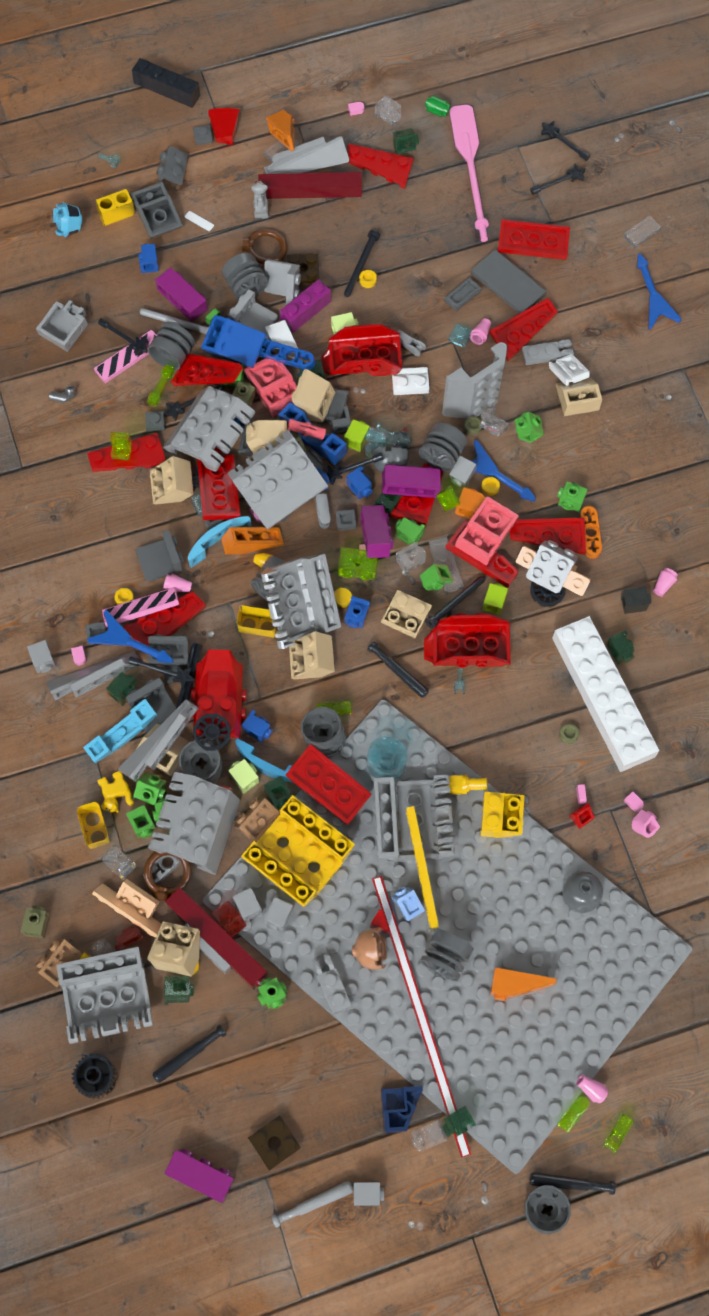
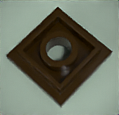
(307, 261)
(261, 1138)

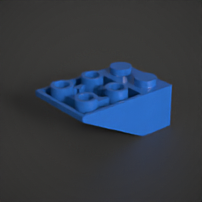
(233, 341)

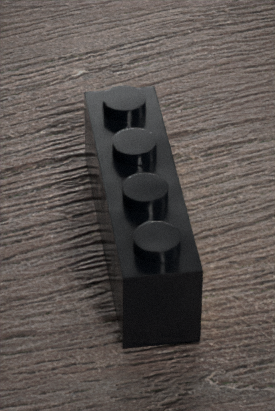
(166, 82)

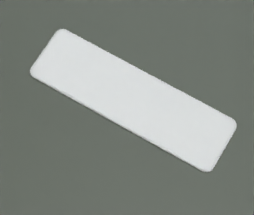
(199, 221)

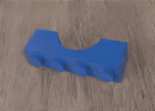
(330, 448)

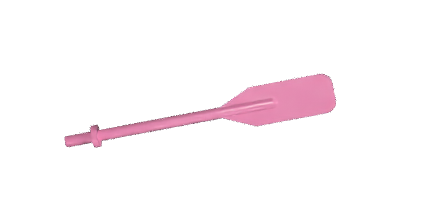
(467, 144)

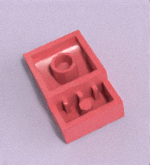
(272, 384)
(486, 530)

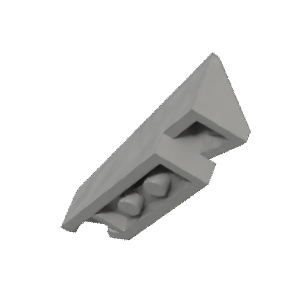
(309, 157)
(90, 677)
(159, 742)

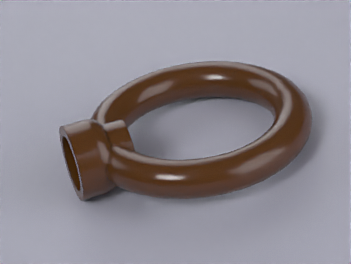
(248, 244)
(161, 892)

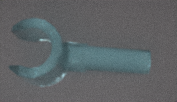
(110, 159)
(459, 684)

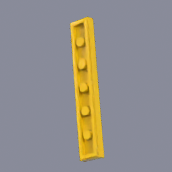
(422, 868)

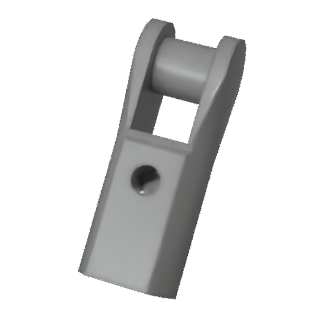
(407, 342)
(322, 510)

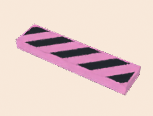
(122, 360)
(143, 606)

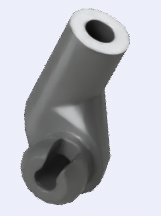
(63, 397)

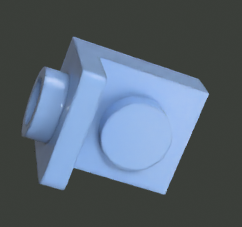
(408, 902)

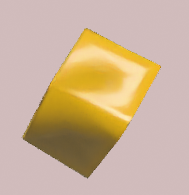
(115, 214)
(254, 613)
(85, 810)

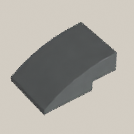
(156, 210)

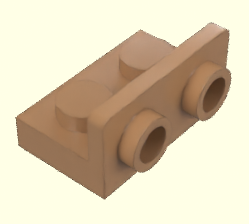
(257, 819)
(59, 953)

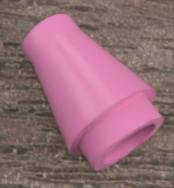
(480, 332)
(665, 581)
(179, 583)
(593, 1089)

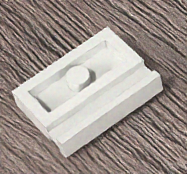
(569, 369)
(411, 381)

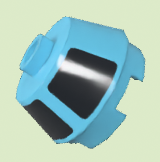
(67, 219)

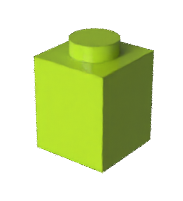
(356, 435)
(495, 598)

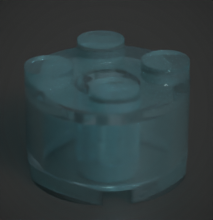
(392, 750)

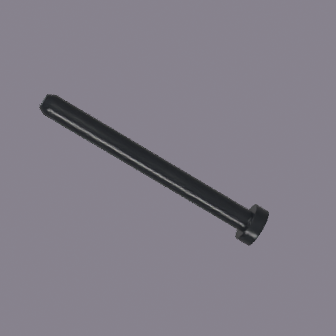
(373, 236)
(432, 621)

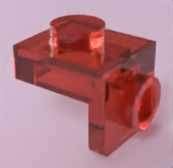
(229, 919)
(127, 937)

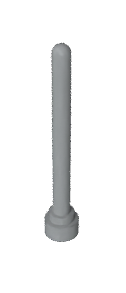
(165, 318)

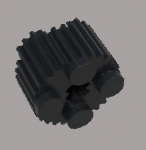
(105, 1082)

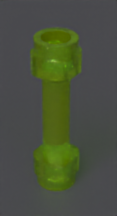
(154, 397)

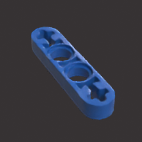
(284, 351)

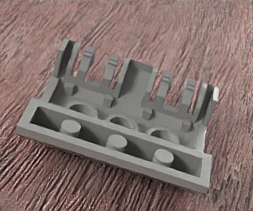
(472, 395)
(209, 426)
(278, 480)
(300, 598)
(432, 817)
(196, 821)
(105, 994)

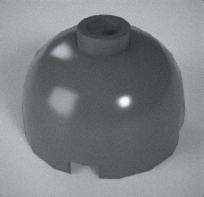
(391, 456)
(582, 892)

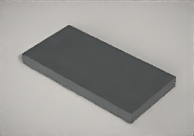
(508, 282)

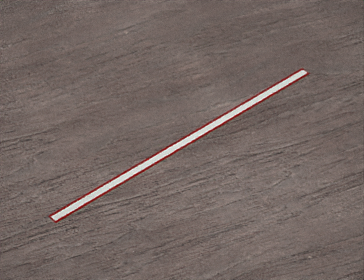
(419, 1009)

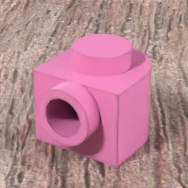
(645, 823)

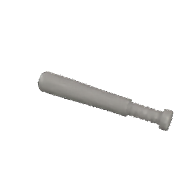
(324, 1198)

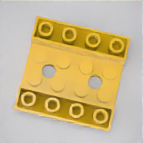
(310, 841)

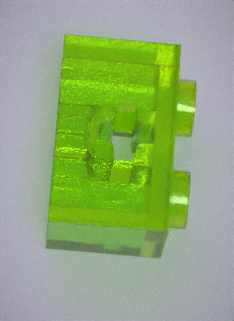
(350, 558)

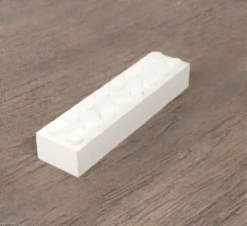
(605, 694)

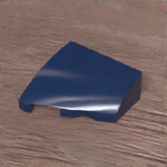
(399, 1107)

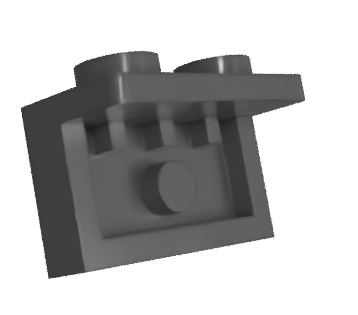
(172, 165)
(175, 646)

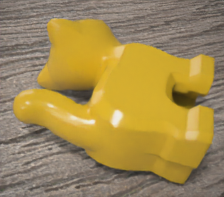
(114, 790)

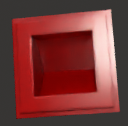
(582, 815)
(380, 921)

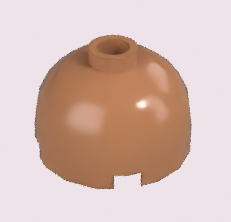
(370, 949)

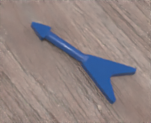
(657, 304)
(487, 467)
(118, 636)

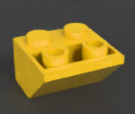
(501, 815)

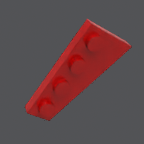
(386, 164)
(523, 327)
(205, 370)
(144, 453)

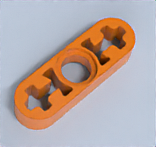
(594, 524)

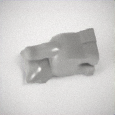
(260, 200)

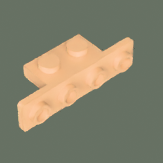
(575, 581)
(131, 903)

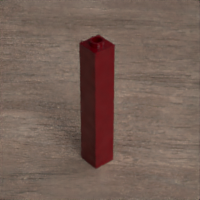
(312, 185)
(217, 938)

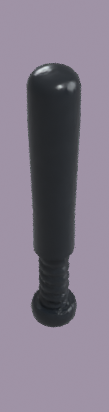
(413, 683)
(184, 1057)
(564, 1182)

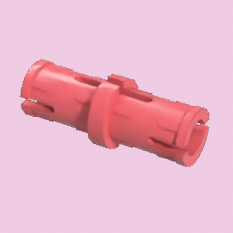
(306, 429)

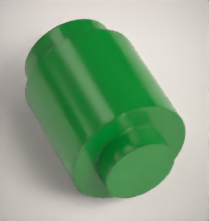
(437, 106)

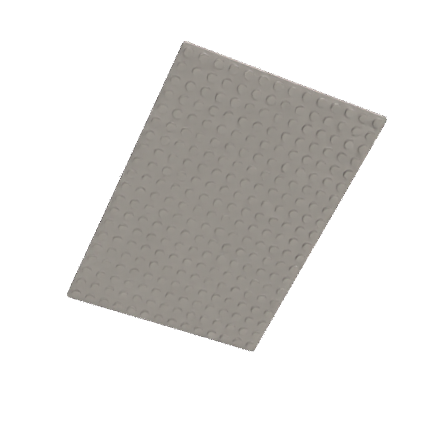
(503, 896)

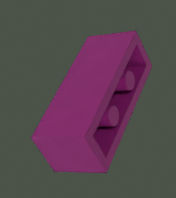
(181, 294)
(305, 305)
(411, 481)
(376, 531)
(200, 1175)

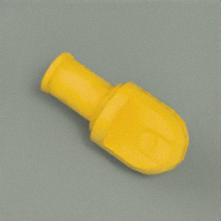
(463, 784)

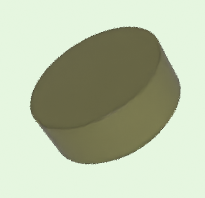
(472, 425)
(569, 734)

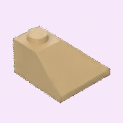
(264, 432)

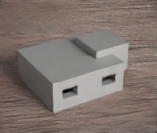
(63, 324)

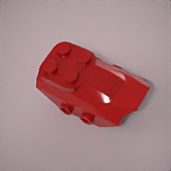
(363, 350)
(469, 641)
(220, 691)

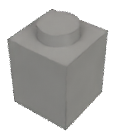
(462, 472)
(41, 657)
(247, 904)
(278, 915)
(368, 1194)

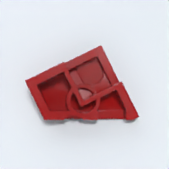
(224, 124)

